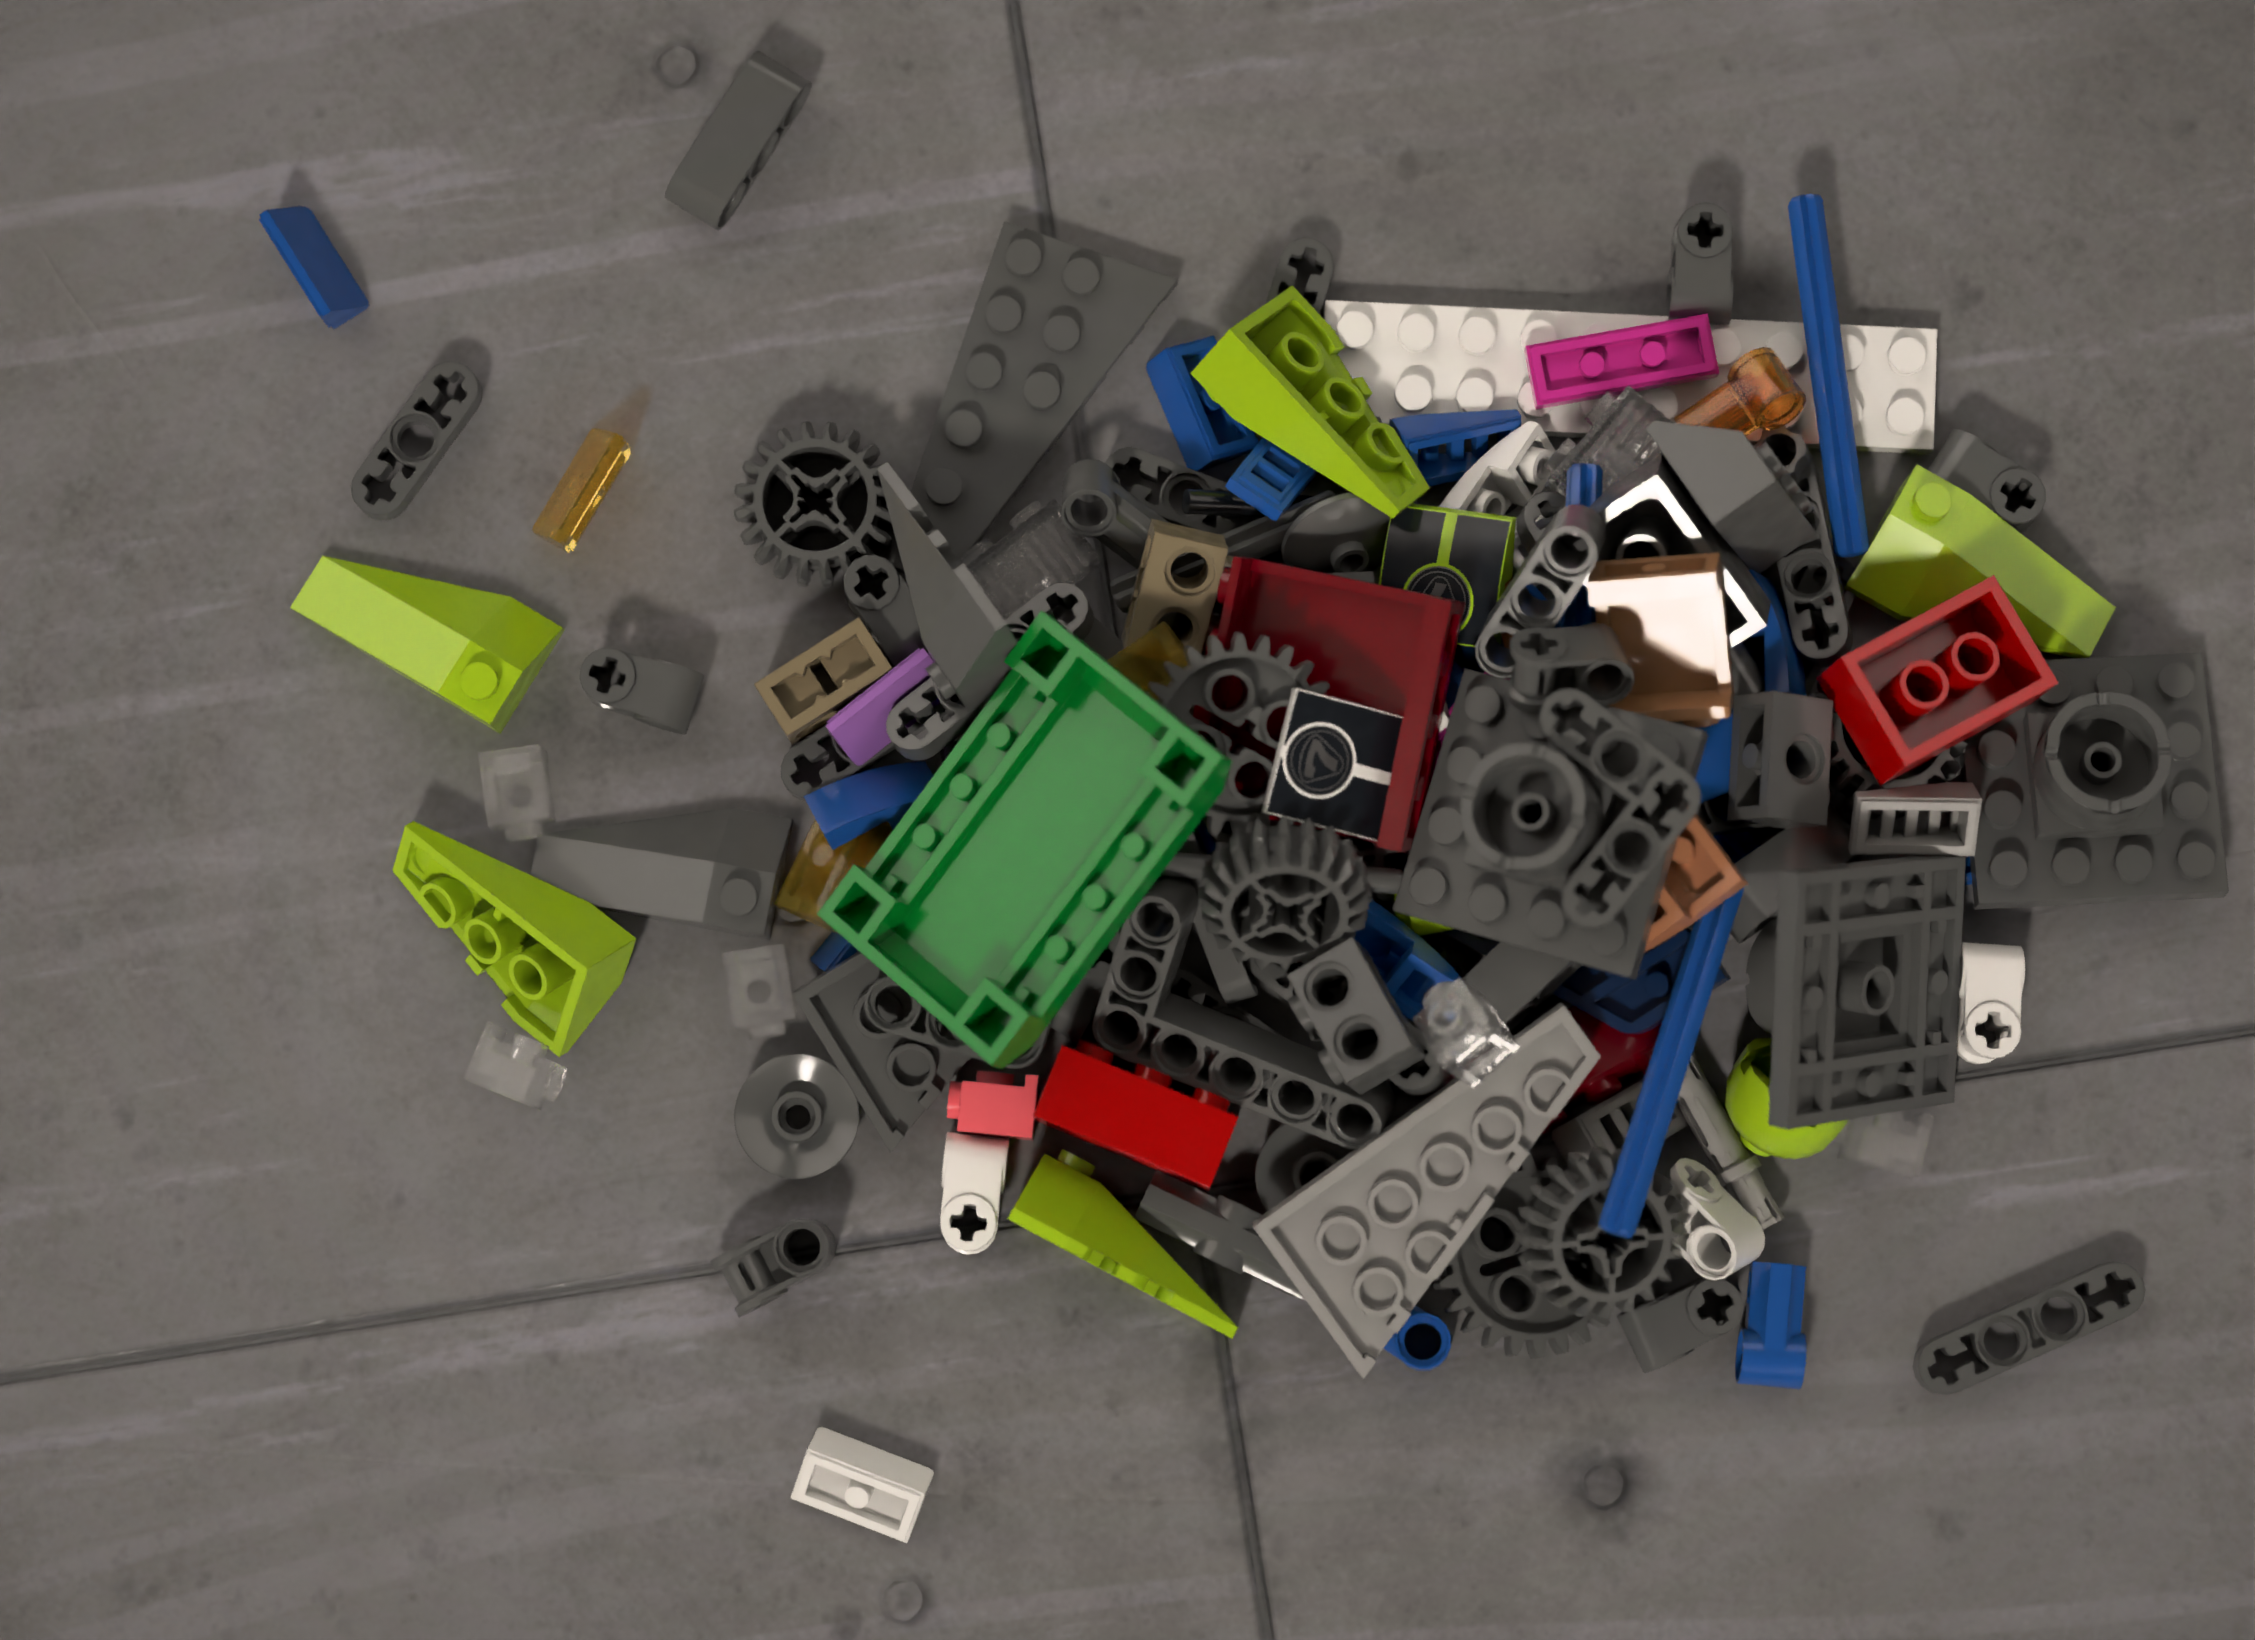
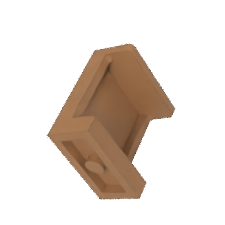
(1672, 632)

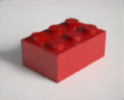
(1937, 680)
(1136, 1114)

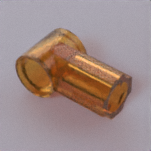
(1755, 396)

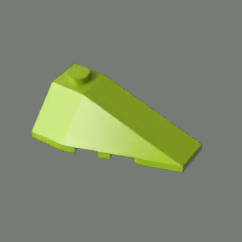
(1290, 386)
(1946, 541)
(445, 637)
(538, 943)
(1087, 1221)

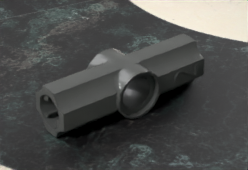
(1213, 1227)

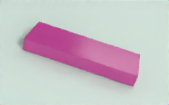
(1612, 360)

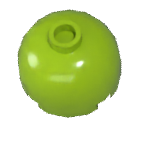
(1749, 1110)

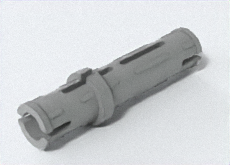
(1723, 1147)

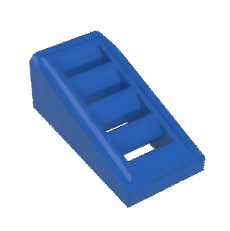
(1432, 430)
(1278, 470)

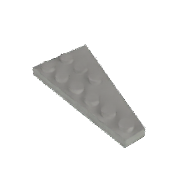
(1401, 1206)

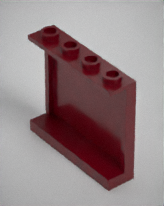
(1372, 648)

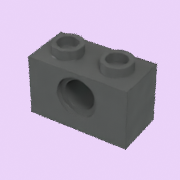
(1780, 760)

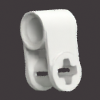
(1991, 995)
(972, 1179)
(1708, 1215)

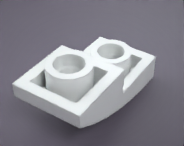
(1505, 474)

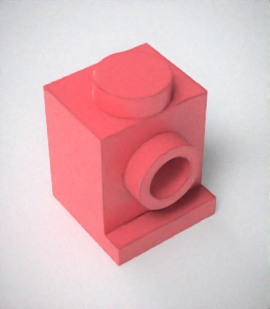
(994, 1105)

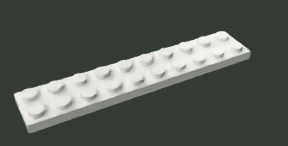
(1476, 361)

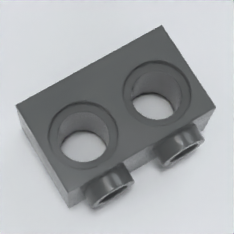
(1364, 1010)

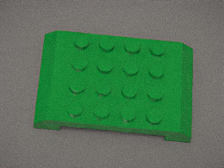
(1029, 844)

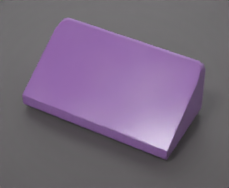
(862, 723)

